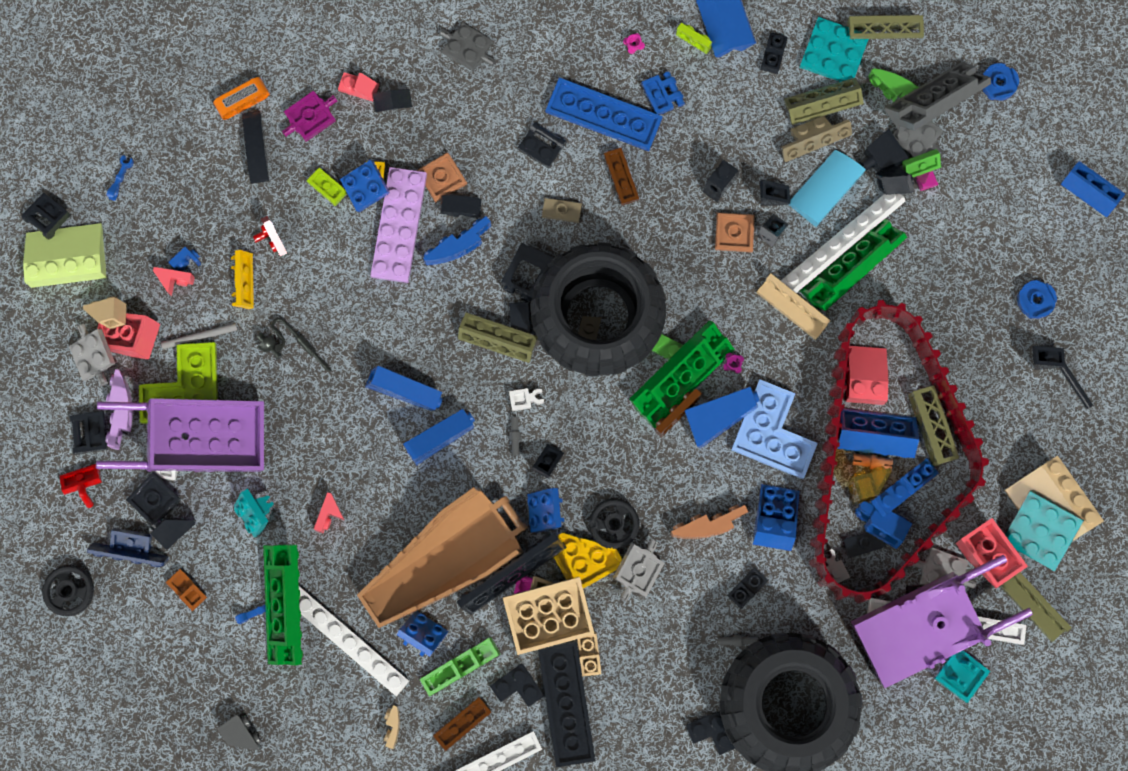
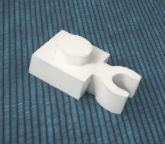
(522, 399)
(836, 568)

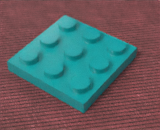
(832, 51)
(1043, 530)

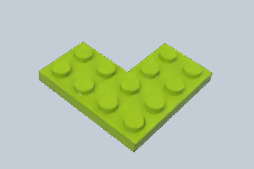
(194, 377)

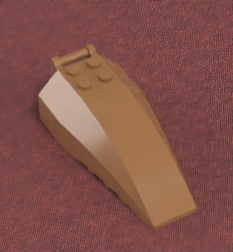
(450, 554)

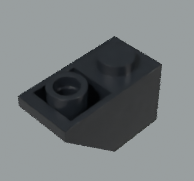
(894, 181)

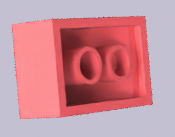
(134, 338)
(867, 376)
(987, 544)

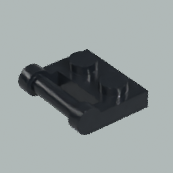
(537, 149)
(50, 211)
(94, 432)

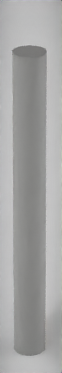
(199, 336)

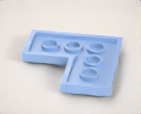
(766, 441)

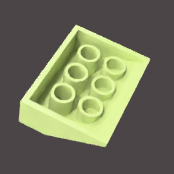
(68, 257)

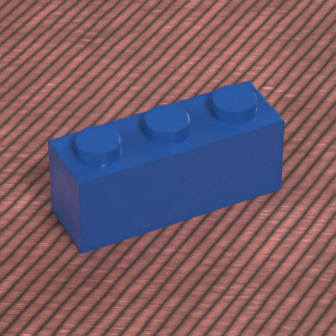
(1093, 189)

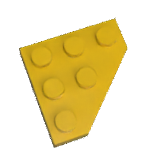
(586, 560)

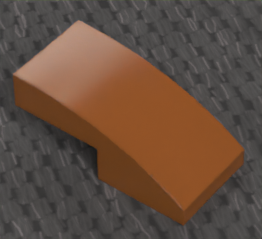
(186, 589)

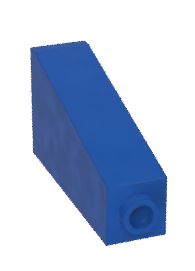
(403, 388)
(718, 415)
(439, 436)

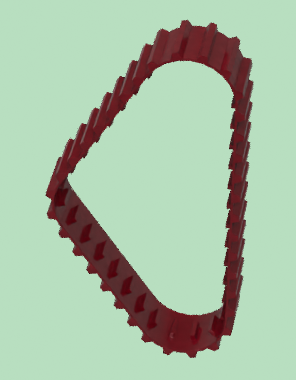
(953, 411)

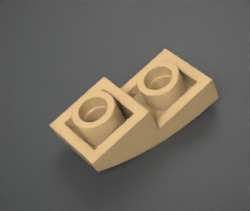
(589, 655)
(393, 720)

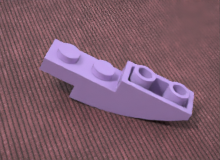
(120, 419)

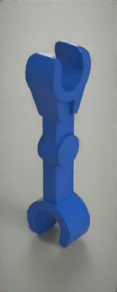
(113, 191)
(243, 617)

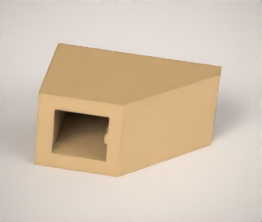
(108, 312)

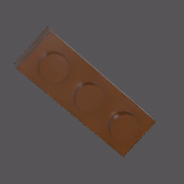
(621, 176)
(677, 412)
(462, 724)

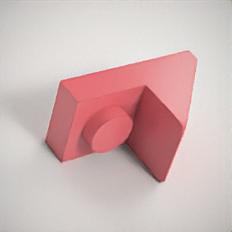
(358, 86)
(169, 277)
(329, 508)

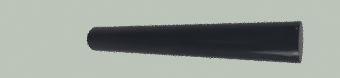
(1076, 386)

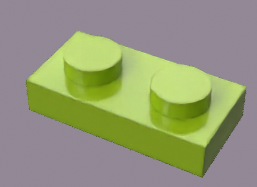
(697, 40)
(327, 186)

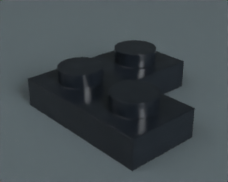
(517, 681)
(710, 727)

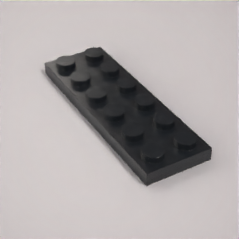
(516, 570)
(566, 704)

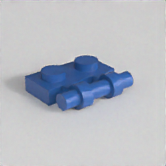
(657, 95)

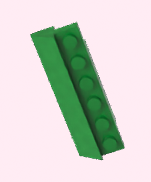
(852, 265)
(681, 373)
(282, 604)

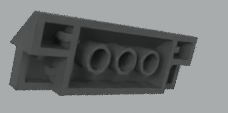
(936, 96)

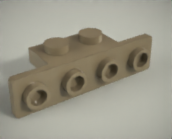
(813, 136)

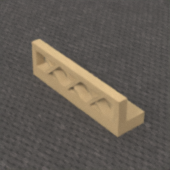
(793, 306)

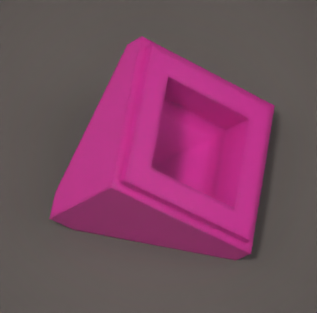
(926, 181)

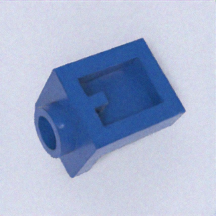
(182, 259)

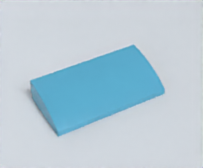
(826, 187)

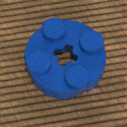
(1004, 73)
(1026, 297)

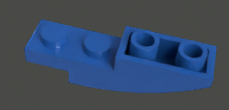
(452, 248)
(904, 487)

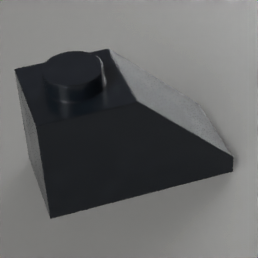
(170, 530)

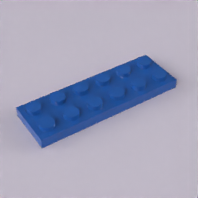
(604, 114)

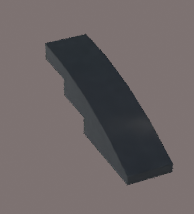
(255, 147)

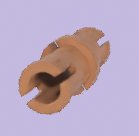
(872, 461)

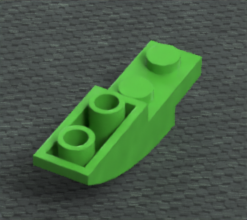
(891, 84)

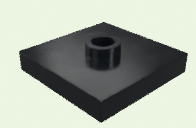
(153, 499)

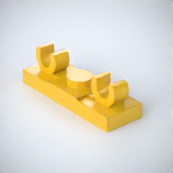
(243, 279)

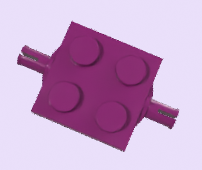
(309, 116)

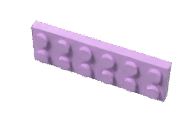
(399, 225)

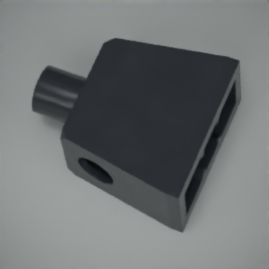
(884, 153)
(722, 179)

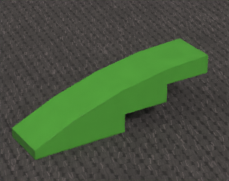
(460, 666)

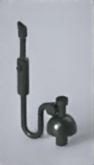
(268, 344)

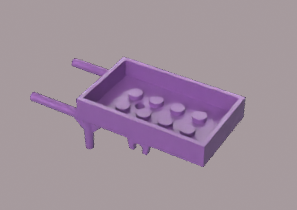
(218, 432)
(905, 633)

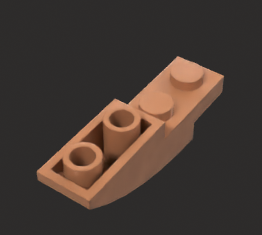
(701, 527)

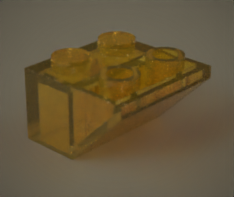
(867, 486)

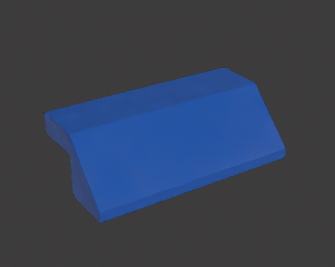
(726, 25)

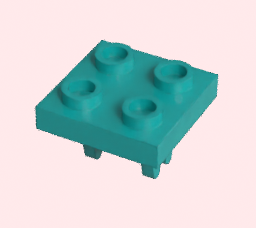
(253, 512)
(962, 675)

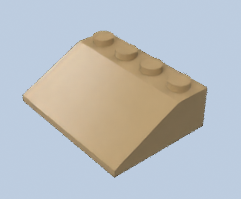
(1057, 485)
(548, 615)

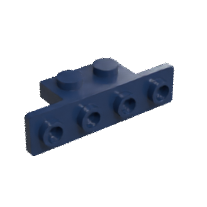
(129, 546)

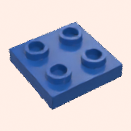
(365, 186)
(544, 510)
(422, 633)

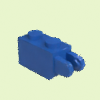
(890, 528)

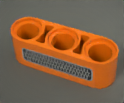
(241, 98)

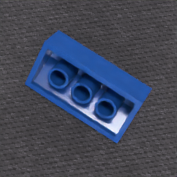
(878, 433)

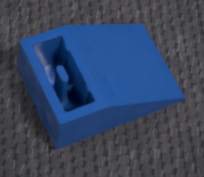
(776, 518)

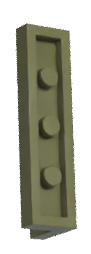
(872, 23)
(824, 102)
(497, 336)
(926, 428)
(1044, 615)

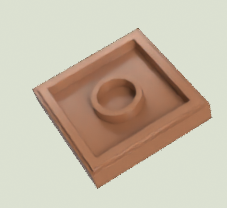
(442, 177)
(734, 232)

